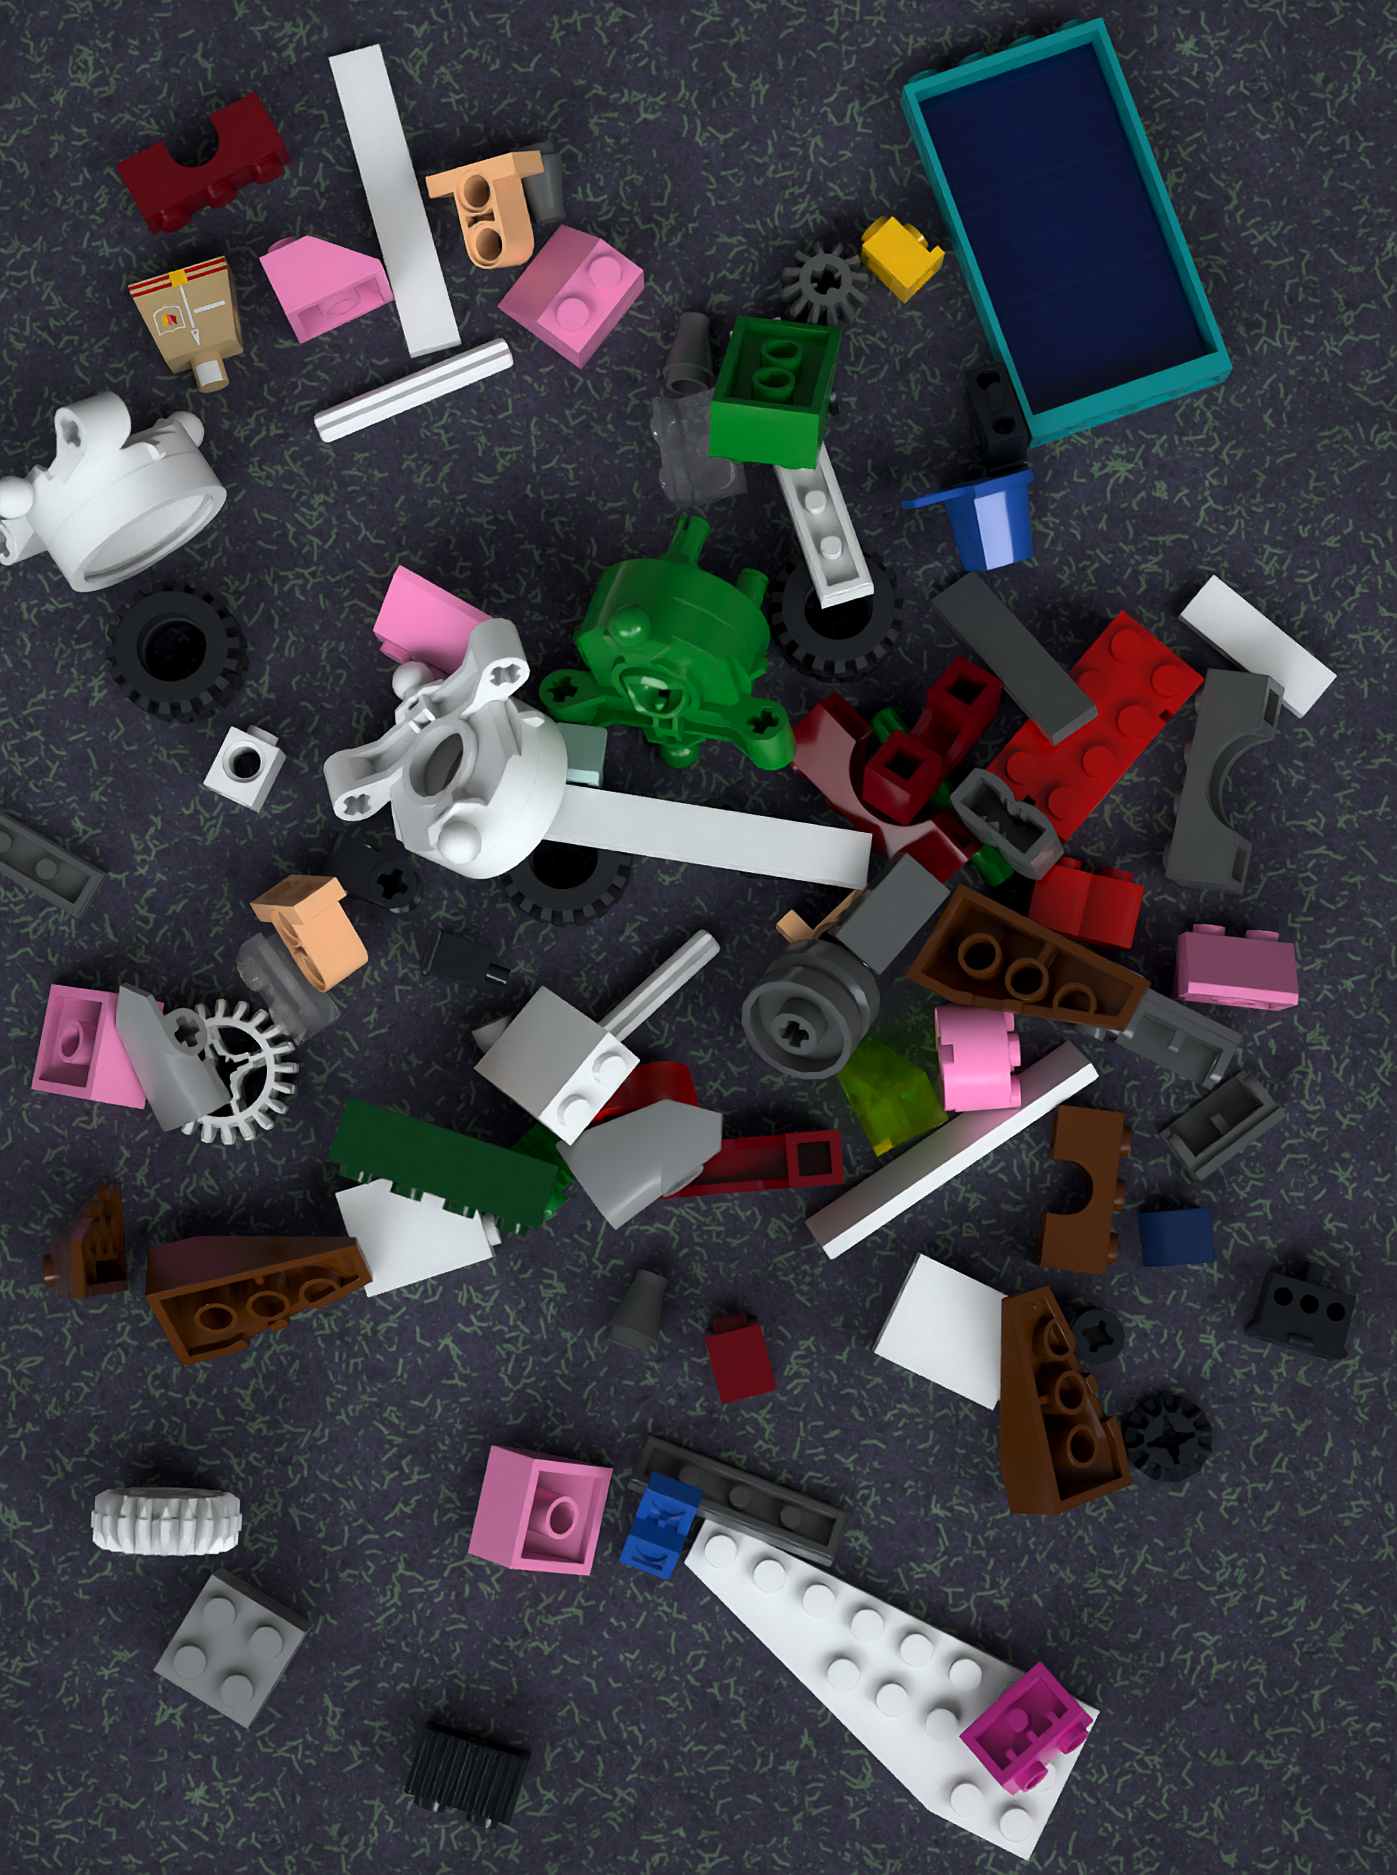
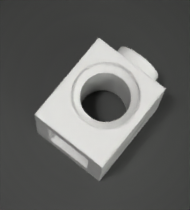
(246, 791)

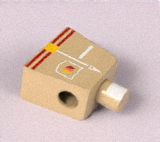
(193, 319)

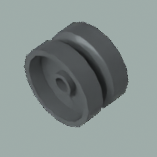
(811, 1009)

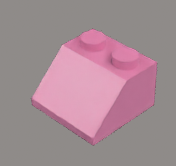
(323, 284)
(574, 293)
(425, 624)
(1235, 970)
(83, 1050)
(539, 1511)

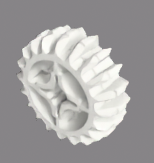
(268, 1055)
(166, 1521)

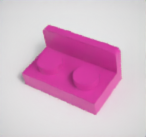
(1027, 1730)

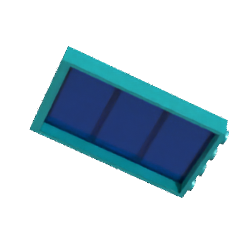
(1065, 230)

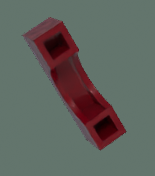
(834, 756)
(770, 1164)

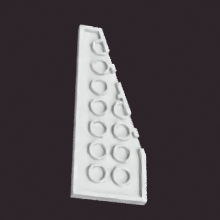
(886, 1678)

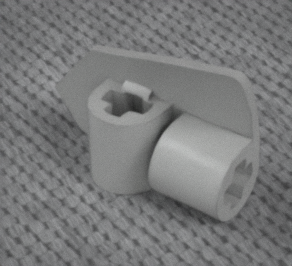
(167, 1058)
(642, 1156)

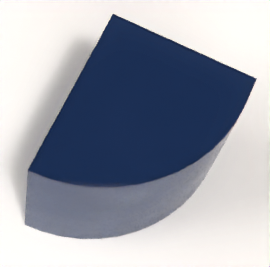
(1176, 1237)

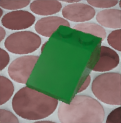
(774, 393)

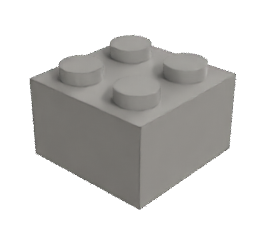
(233, 1647)

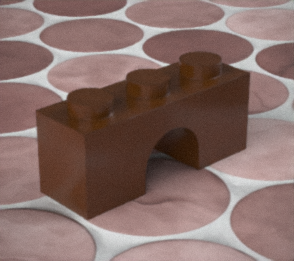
(1094, 1144)

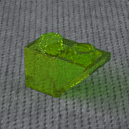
(890, 1096)

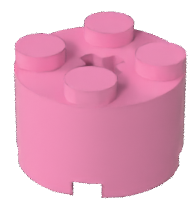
(976, 1058)

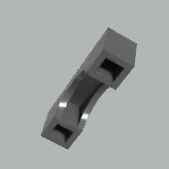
(1233, 716)

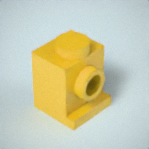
(899, 256)

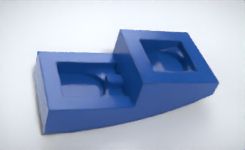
(661, 1525)

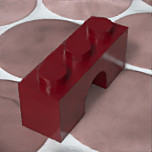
(172, 192)
(916, 764)
(739, 1357)

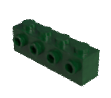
(443, 1164)

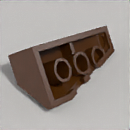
(1013, 965)
(90, 1249)
(229, 1288)
(1052, 1429)

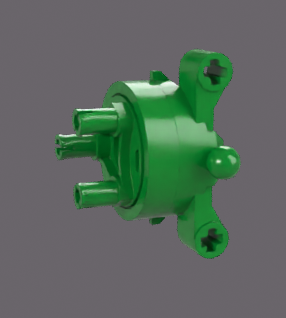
(675, 658)

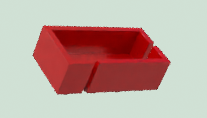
(1135, 691)

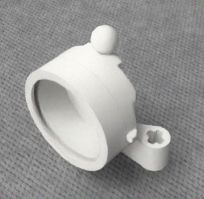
(109, 496)
(464, 764)

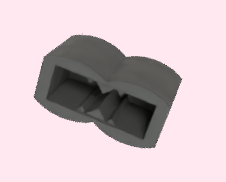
(1013, 826)

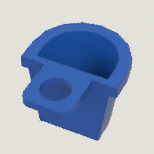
(987, 518)

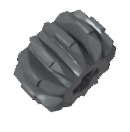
(811, 272)

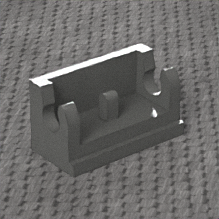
(889, 912)
(1180, 1039)
(1221, 1125)

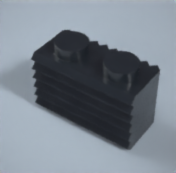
(466, 1775)

